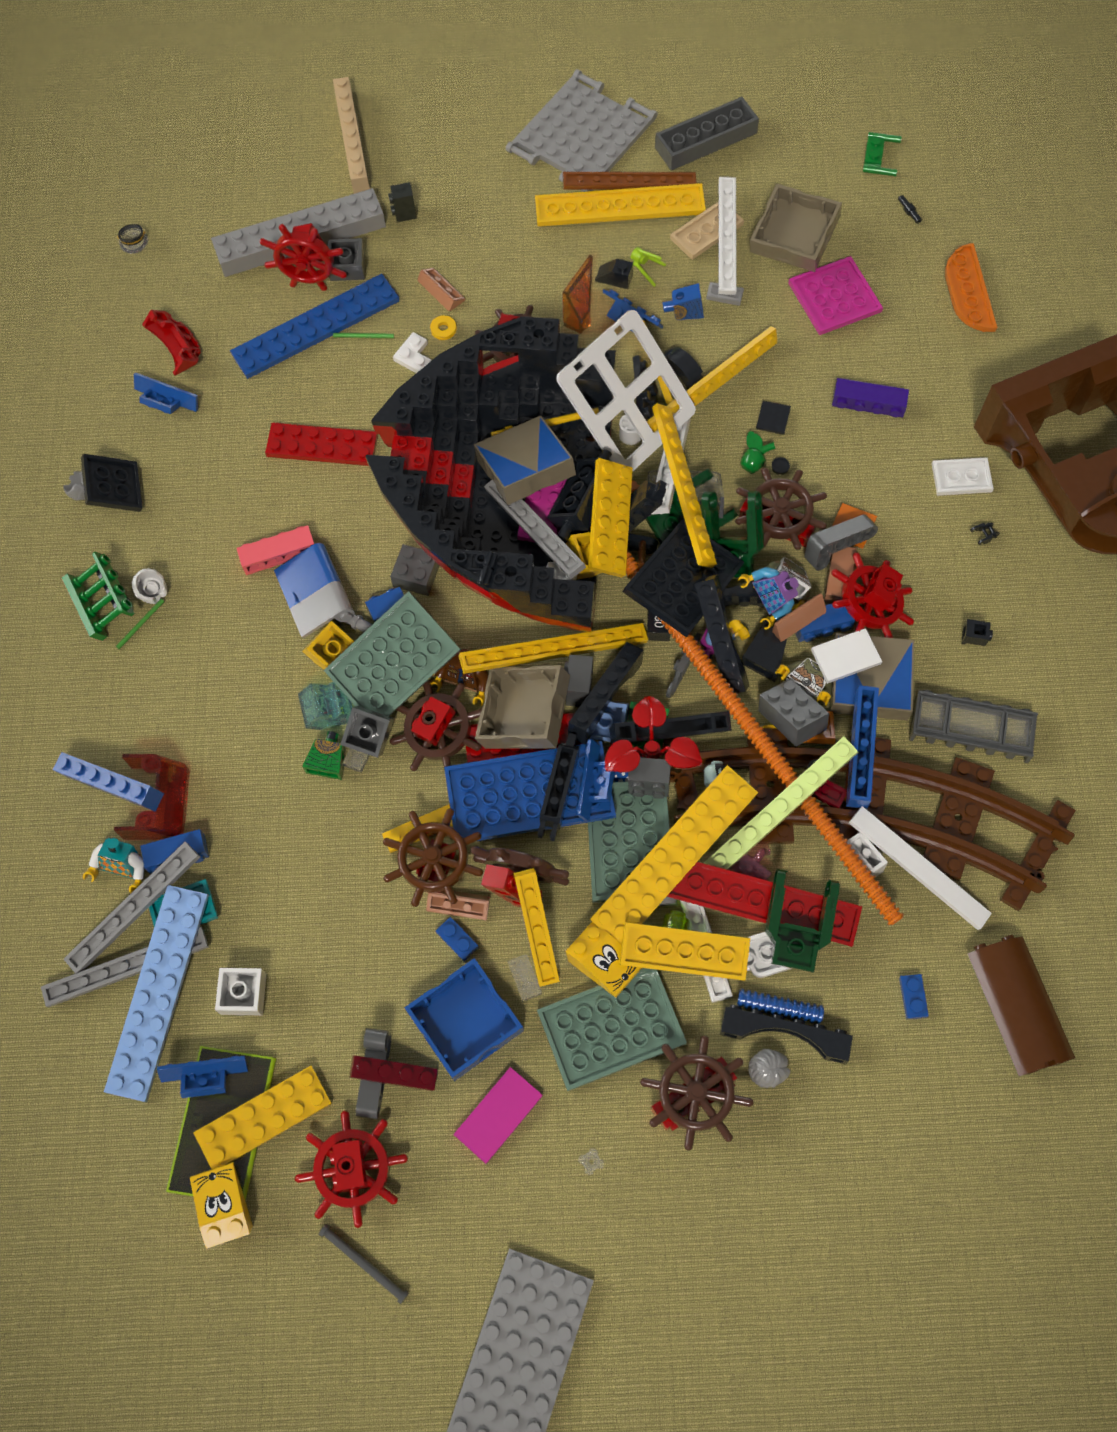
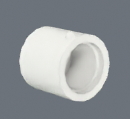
(627, 432)

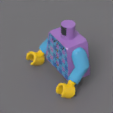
(775, 591)

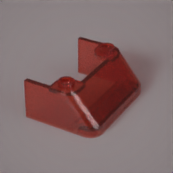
(169, 817)

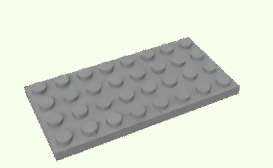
(522, 1348)

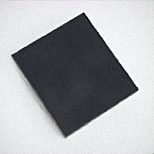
(773, 417)

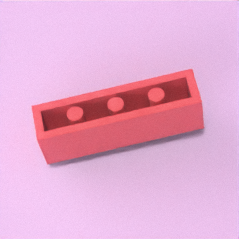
(274, 550)

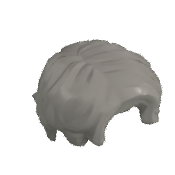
(75, 489)
(768, 1068)

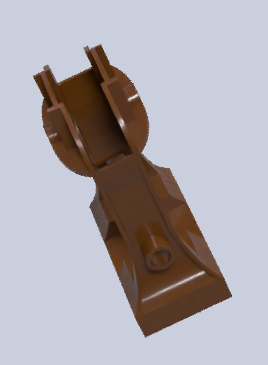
(1077, 488)

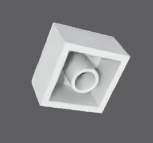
(240, 991)

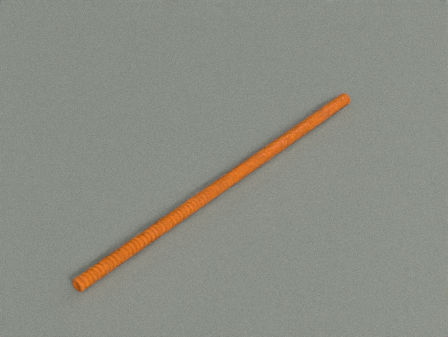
(780, 766)

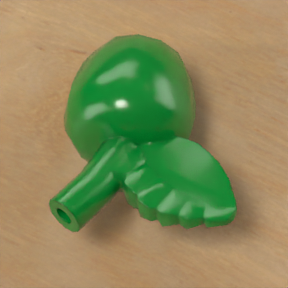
(753, 458)

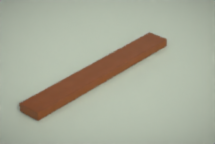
(624, 180)

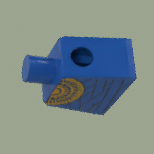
(685, 303)

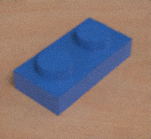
(457, 939)
(913, 996)

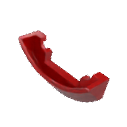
(175, 337)

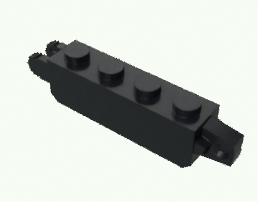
(645, 501)
(559, 787)

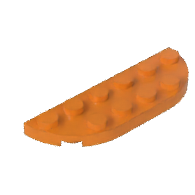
(969, 289)

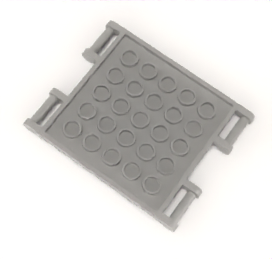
(581, 129)

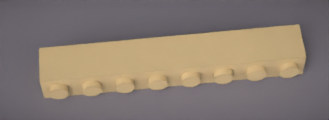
(351, 135)

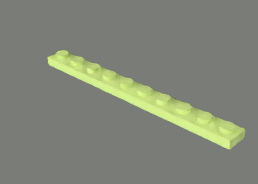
(783, 805)

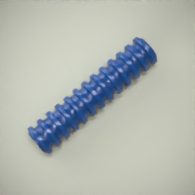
(781, 1006)

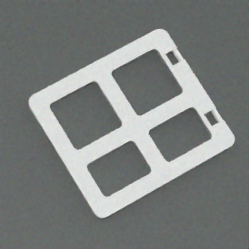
(623, 396)

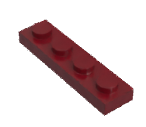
(393, 1073)

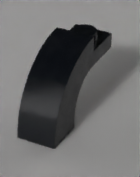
(684, 366)

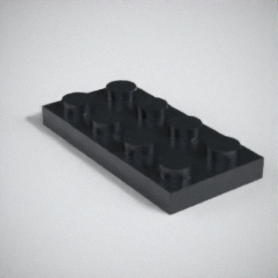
(648, 397)

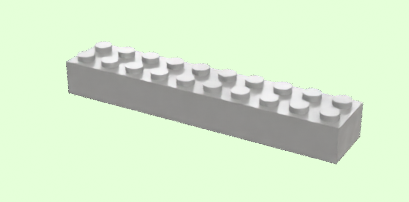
(333, 220)

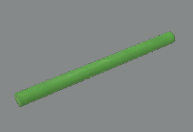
(363, 335)
(140, 623)

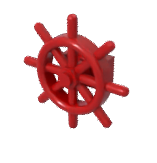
(307, 252)
(879, 593)
(351, 1168)

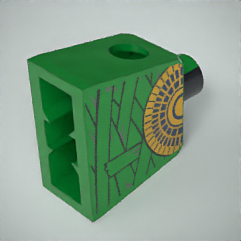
(326, 757)

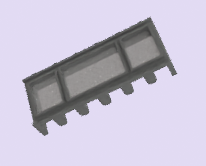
(974, 724)

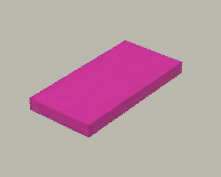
(498, 1115)

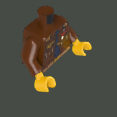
(453, 674)

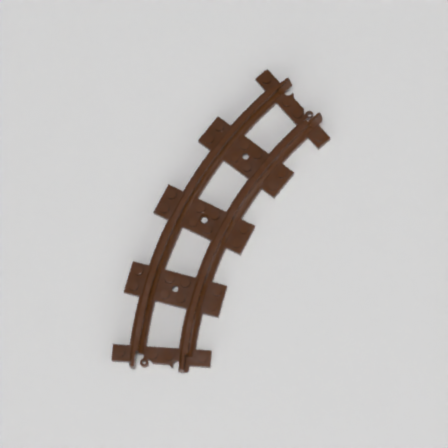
(946, 844)

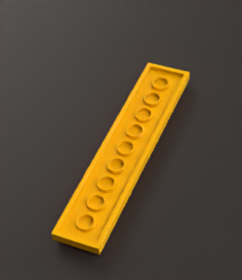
(619, 204)
(675, 853)

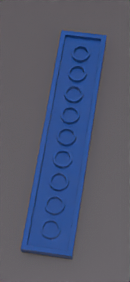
(314, 326)

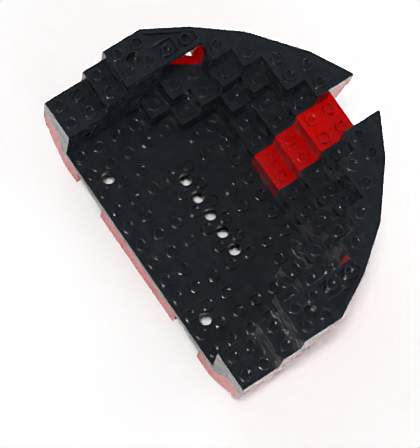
(440, 485)

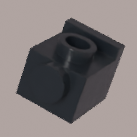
(976, 632)

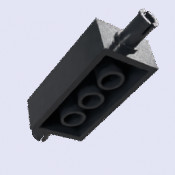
(574, 504)

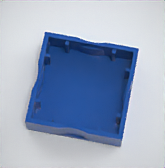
(464, 1019)

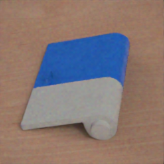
(313, 590)

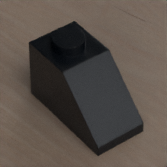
(616, 273)

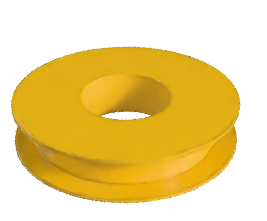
(443, 334)

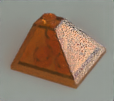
(578, 298)

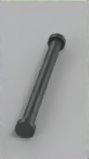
(364, 1264)

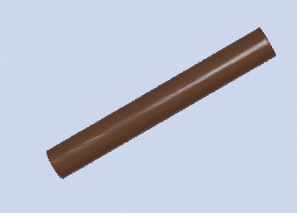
(642, 554)

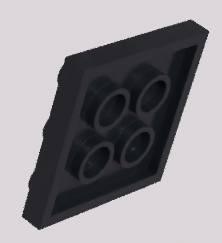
(111, 482)

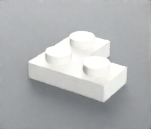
(409, 353)

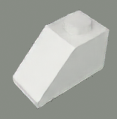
(868, 854)

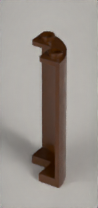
(1020, 1005)

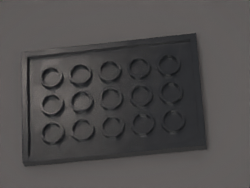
(669, 578)

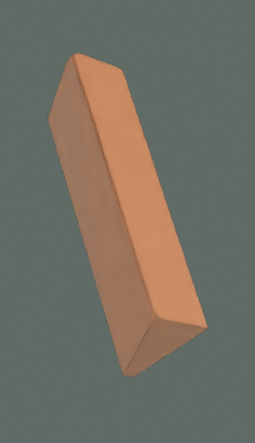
(440, 288)
(799, 618)
(468, 905)

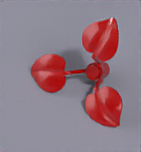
(649, 713)

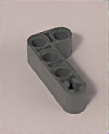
(837, 538)
(370, 1093)

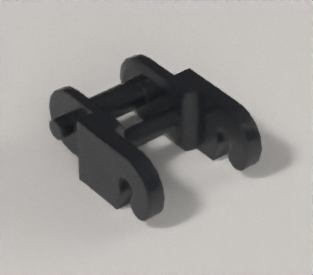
(982, 527)

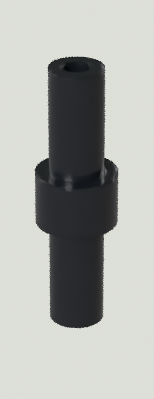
(910, 209)

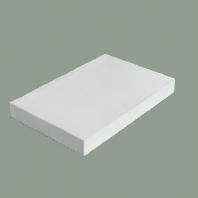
(962, 476)
(846, 655)

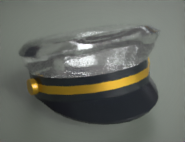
(132, 238)

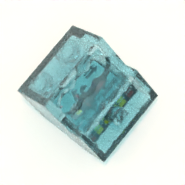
(324, 706)

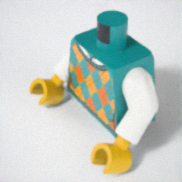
(118, 859)

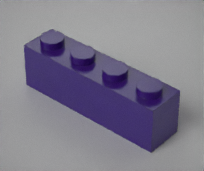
(870, 397)

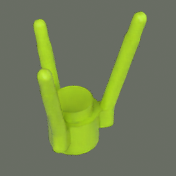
(641, 256)

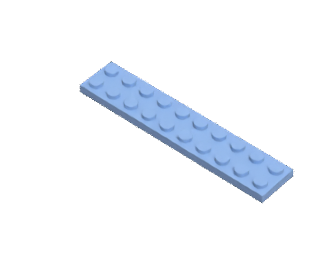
(156, 994)

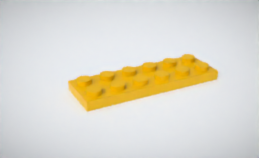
(610, 518)
(685, 951)
(262, 1118)

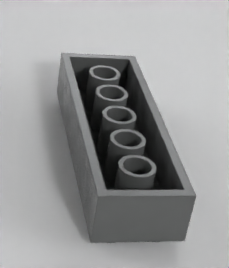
(706, 133)

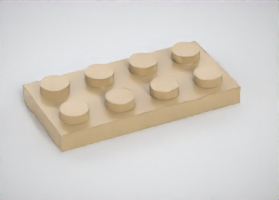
(700, 232)

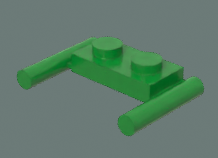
(874, 153)

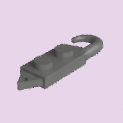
(681, 667)

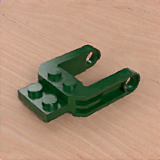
(665, 523)
(742, 547)
(794, 944)

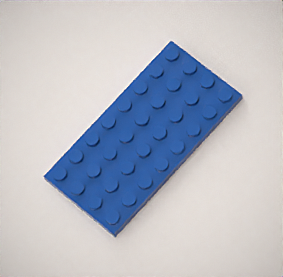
(508, 793)

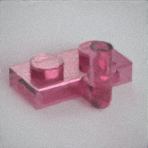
(751, 865)

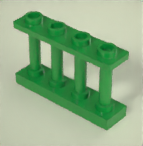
(81, 597)

